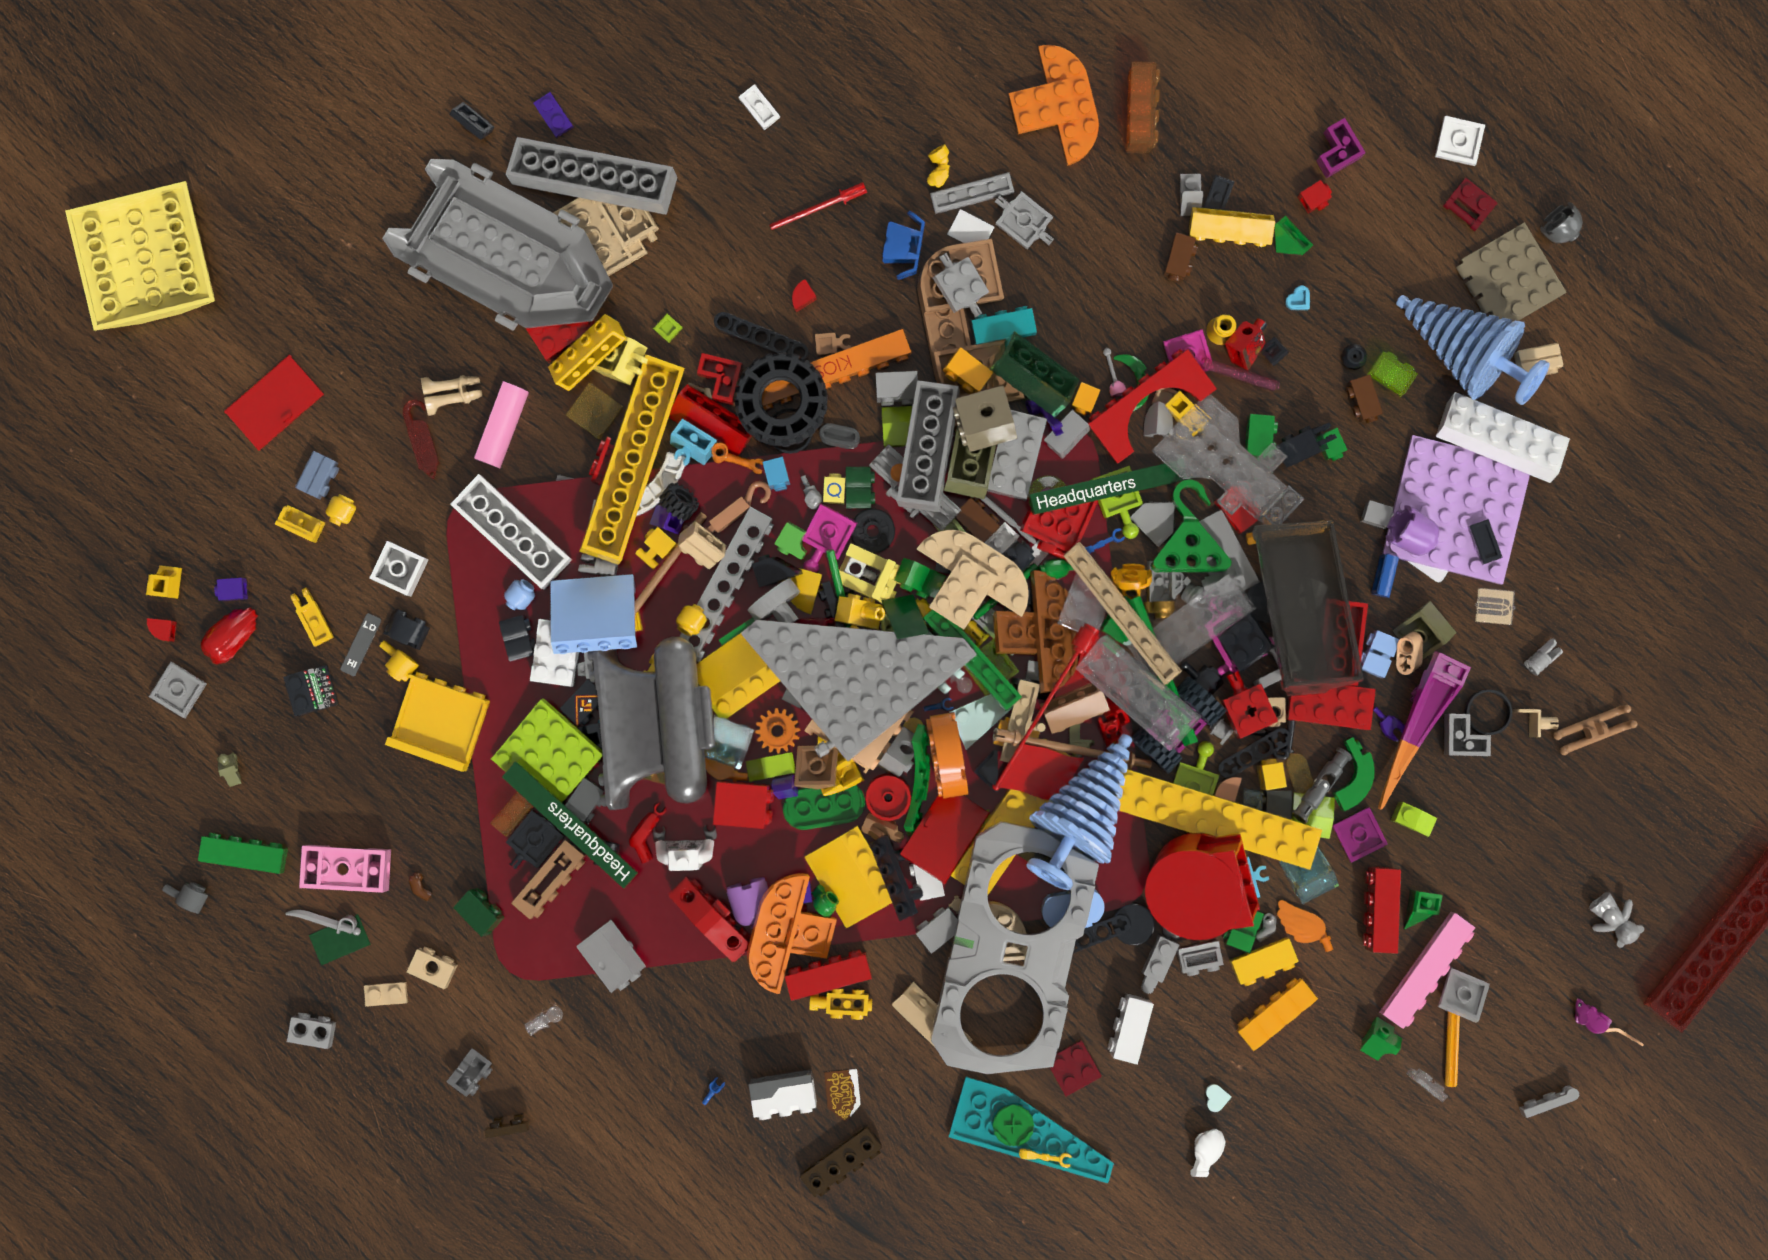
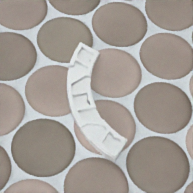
(669, 473)

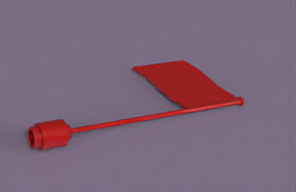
(1036, 768)

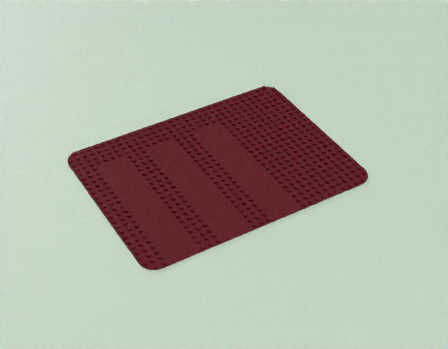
(643, 910)

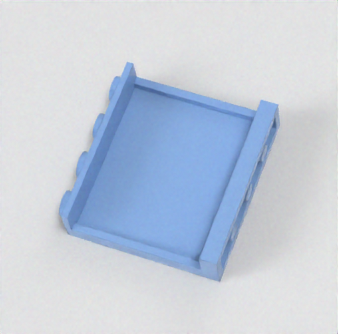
(593, 614)

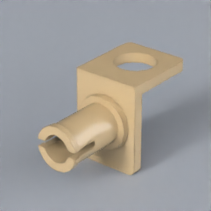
(1537, 722)

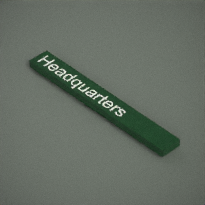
(1102, 488)
(570, 824)

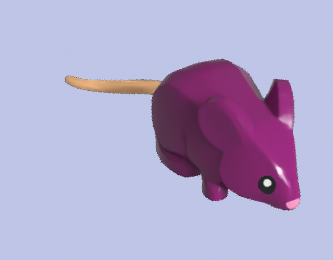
(1596, 1021)

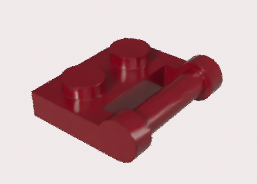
(1472, 198)

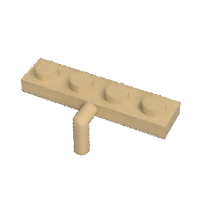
(1022, 715)

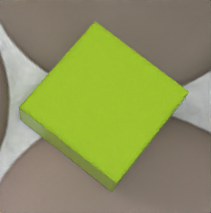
(667, 328)

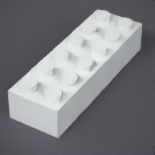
(1502, 437)
(511, 532)

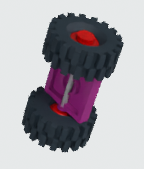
(1201, 702)

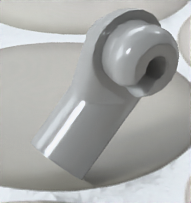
(1268, 929)

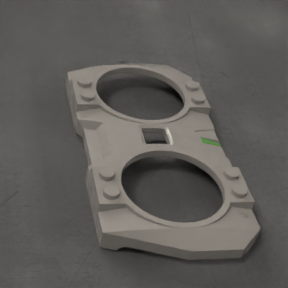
(982, 943)

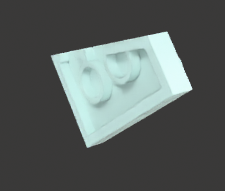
(977, 718)

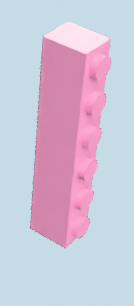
(1427, 970)

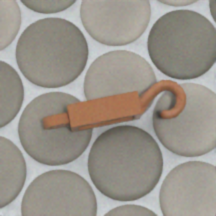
(738, 508)

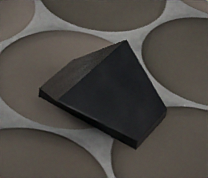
(988, 769)

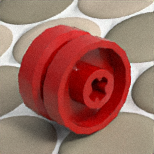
(888, 784)

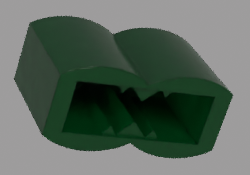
(859, 487)

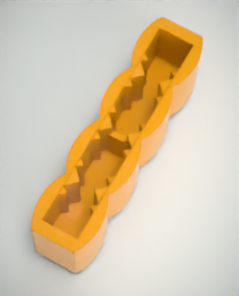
(1275, 1015)

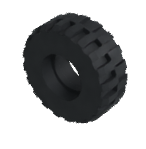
(785, 368)

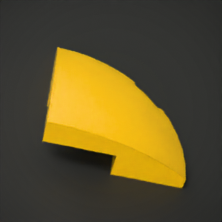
(808, 585)
(846, 776)

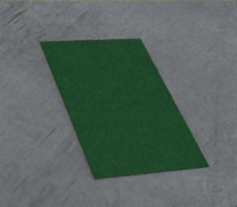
(905, 616)
(332, 946)

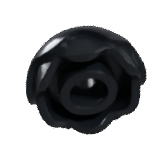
(1349, 361)

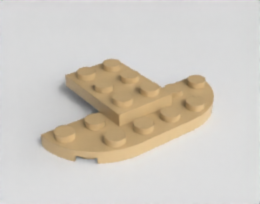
(974, 573)

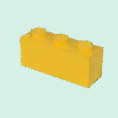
(1264, 961)

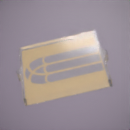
(1495, 606)

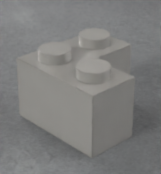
(1458, 738)

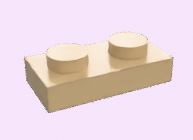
(386, 994)

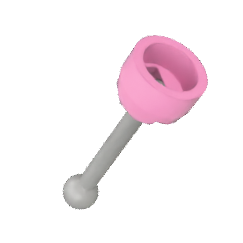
(1116, 387)

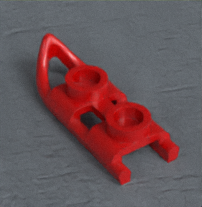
(1111, 728)

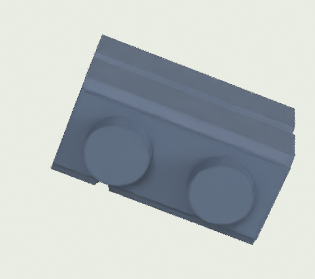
(317, 475)

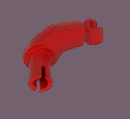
(641, 832)

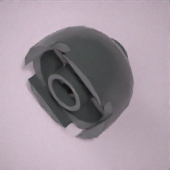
(1563, 224)

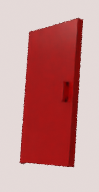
(271, 401)
(946, 835)

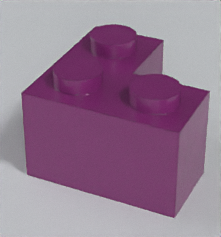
(1344, 151)

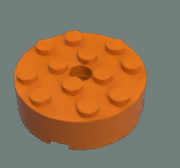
(947, 755)

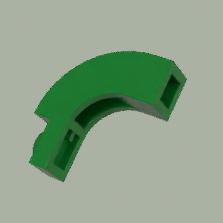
(1362, 778)

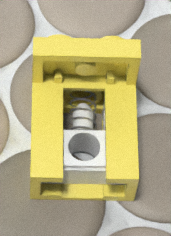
(885, 583)

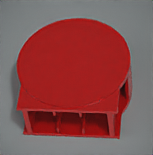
(1202, 886)

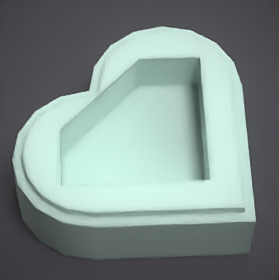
(1216, 1097)

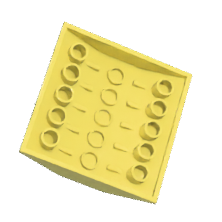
(140, 257)

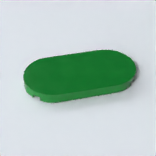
(815, 810)

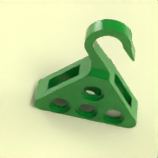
(1204, 545)

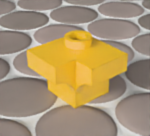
(164, 582)

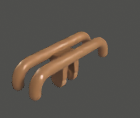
(1595, 729)

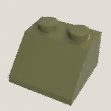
(1430, 625)

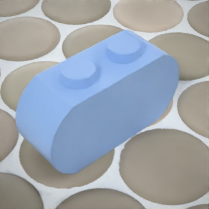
(1056, 904)

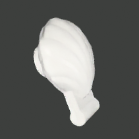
(1208, 1149)

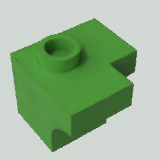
(791, 540)

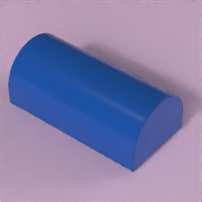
(1385, 575)

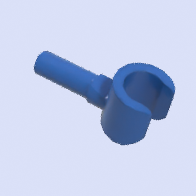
(938, 706)
(714, 1088)

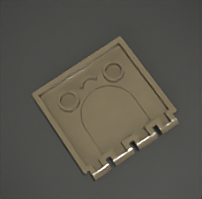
(1511, 276)

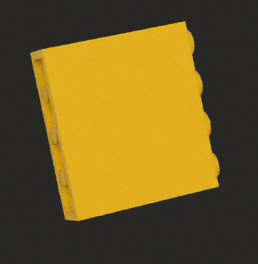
(439, 722)

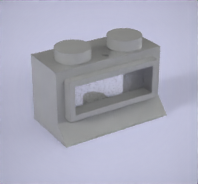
(1200, 957)

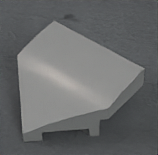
(1156, 520)
(1165, 585)

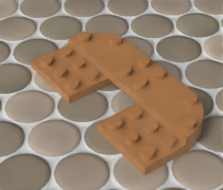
(949, 330)

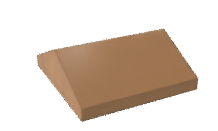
(815, 771)

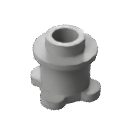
(1221, 730)

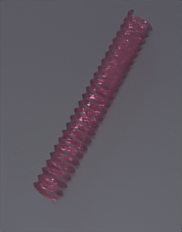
(1241, 377)

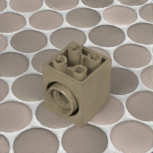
(984, 419)

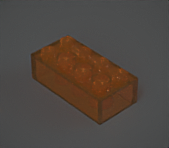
(1141, 105)

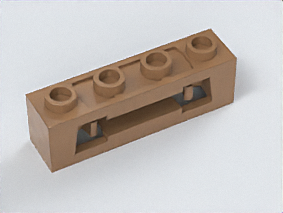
(527, 906)

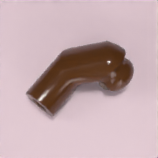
(416, 886)

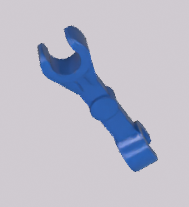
(1090, 549)

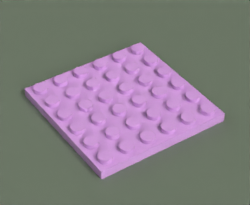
(1456, 492)

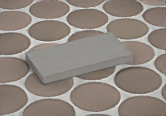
(1223, 534)

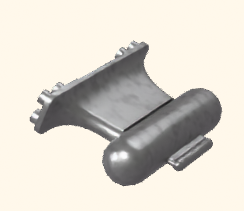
(653, 723)

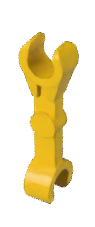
(1029, 1154)

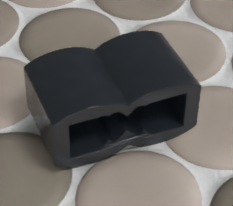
(517, 637)

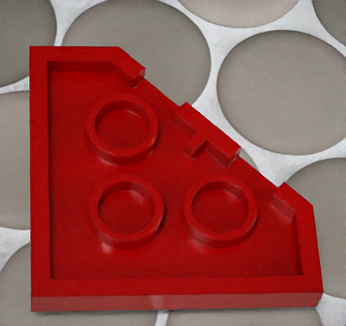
(1060, 527)

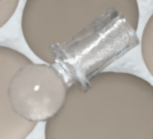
(963, 685)
(553, 1014)

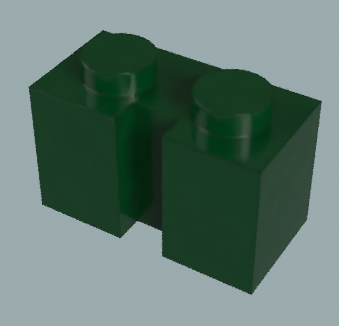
(478, 912)

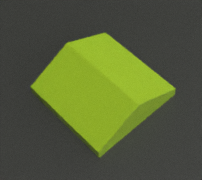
(896, 425)
(1319, 818)

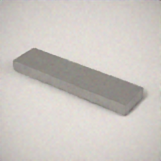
(972, 193)

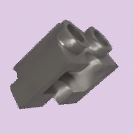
(470, 1073)

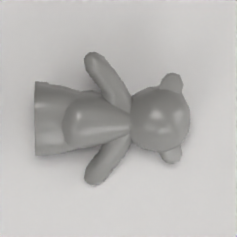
(1617, 921)

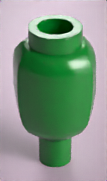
(1055, 568)

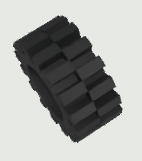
(679, 501)

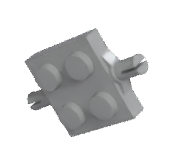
(1024, 220)
(961, 284)

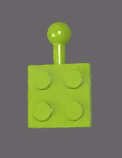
(1121, 505)
(1197, 777)

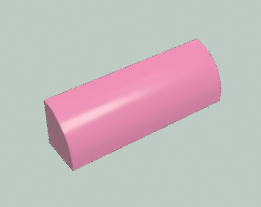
(501, 425)

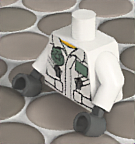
(684, 854)

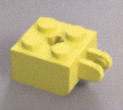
(623, 361)

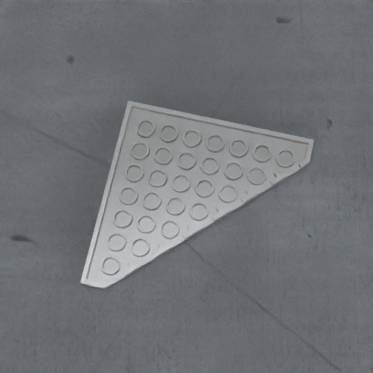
(855, 678)

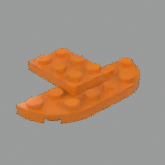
(1060, 102)
(784, 929)

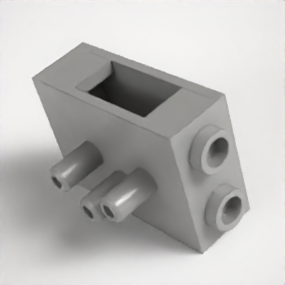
(612, 957)

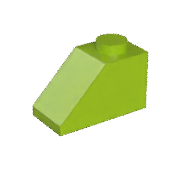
(1413, 818)

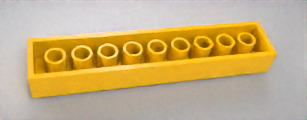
(631, 460)
(1212, 815)

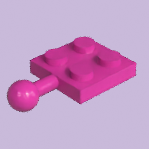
(826, 532)

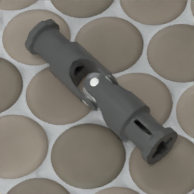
(1316, 794)

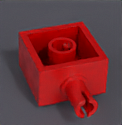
(1237, 705)

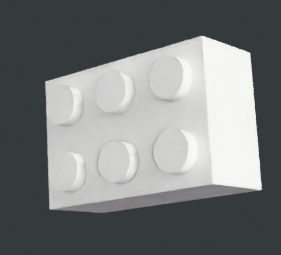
(1130, 1028)

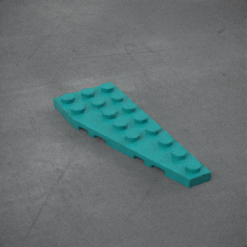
(974, 1125)

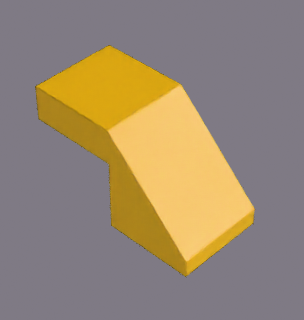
(1179, 406)

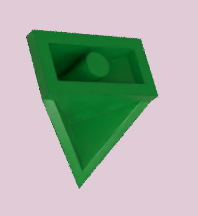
(1421, 907)

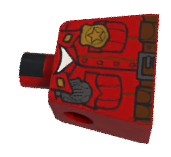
(1246, 343)

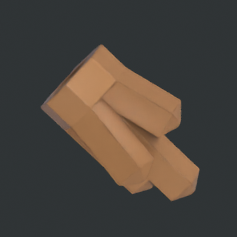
(878, 828)

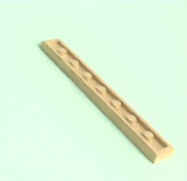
(1122, 613)

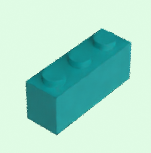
(1003, 324)

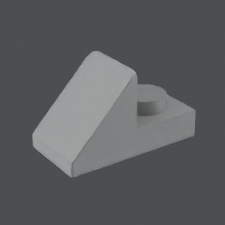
(1190, 193)

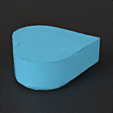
(1299, 299)

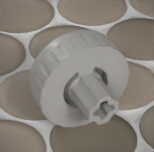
(776, 603)

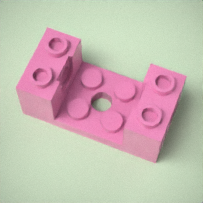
(367, 868)

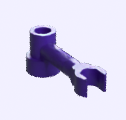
(1034, 409)

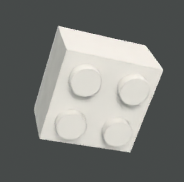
(399, 569)

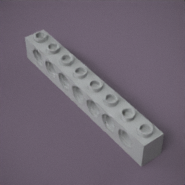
(752, 519)

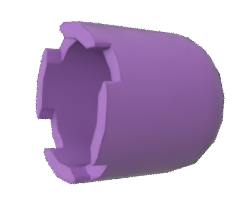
(1413, 531)
(746, 899)

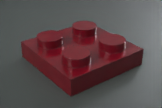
(1074, 1068)

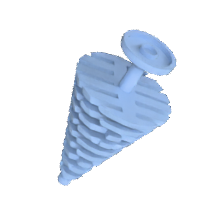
(1474, 346)
(1083, 814)

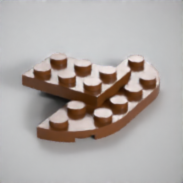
(1038, 632)

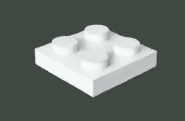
(1459, 140)

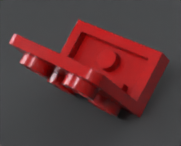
(599, 466)

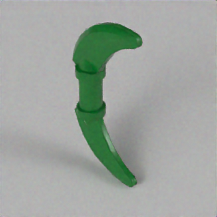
(1138, 369)

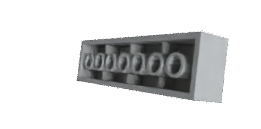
(591, 175)

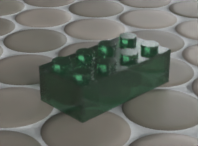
(1034, 374)

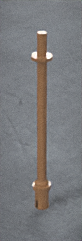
(663, 569)
(1015, 737)

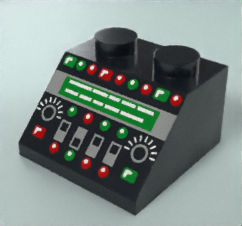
(311, 690)

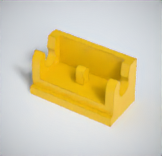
(300, 523)

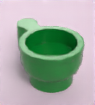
(824, 902)

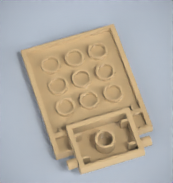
(613, 231)

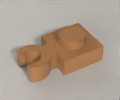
(828, 343)

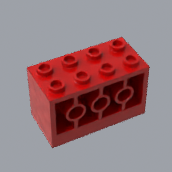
(743, 804)

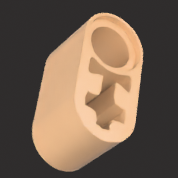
(1408, 656)

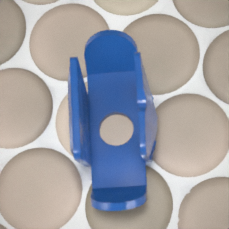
(904, 245)

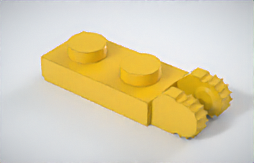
(312, 619)

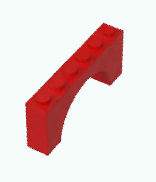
(1112, 423)

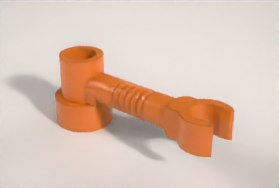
(720, 448)

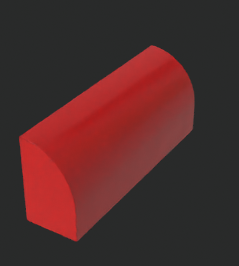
(711, 419)

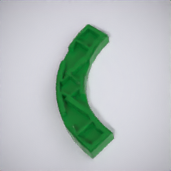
(921, 780)

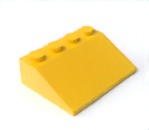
(734, 676)
(852, 874)

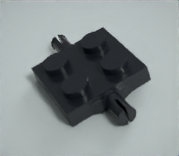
(534, 840)

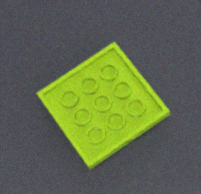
(550, 750)

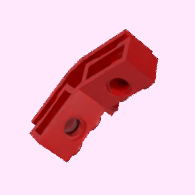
(711, 918)

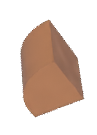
(1228, 788)

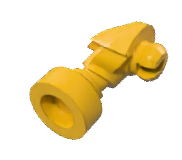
(940, 174)

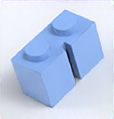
(1378, 653)

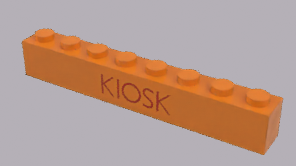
(844, 364)

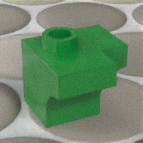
(1380, 1040)

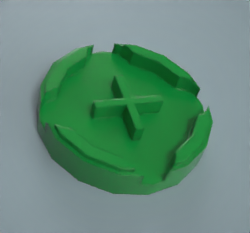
(1013, 1125)

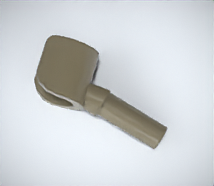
(706, 391)

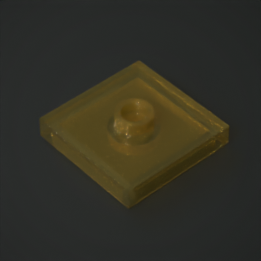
(594, 411)

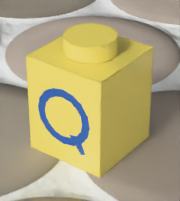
(834, 489)

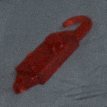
(421, 440)

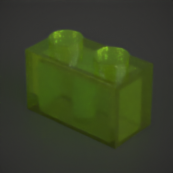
(1392, 373)

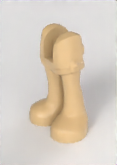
(433, 402)

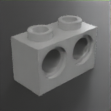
(311, 1036)

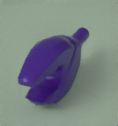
(1388, 724)

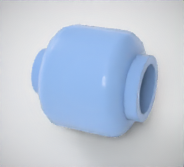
(519, 594)

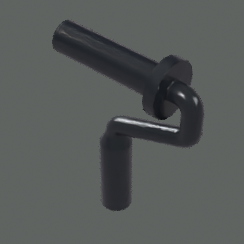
(1288, 748)

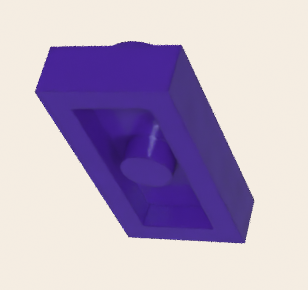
(553, 115)

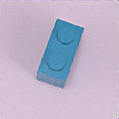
(776, 474)

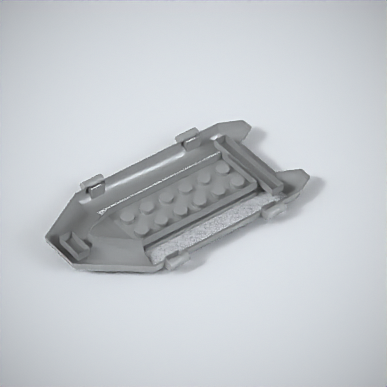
(502, 250)

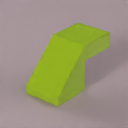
(770, 766)

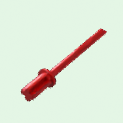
(845, 195)

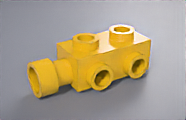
(847, 1003)

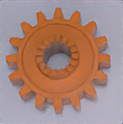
(767, 726)

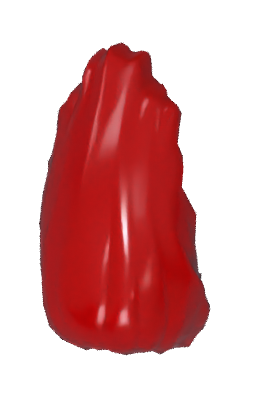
(229, 635)

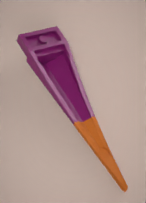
(1435, 692)

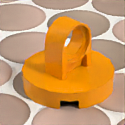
(1131, 578)

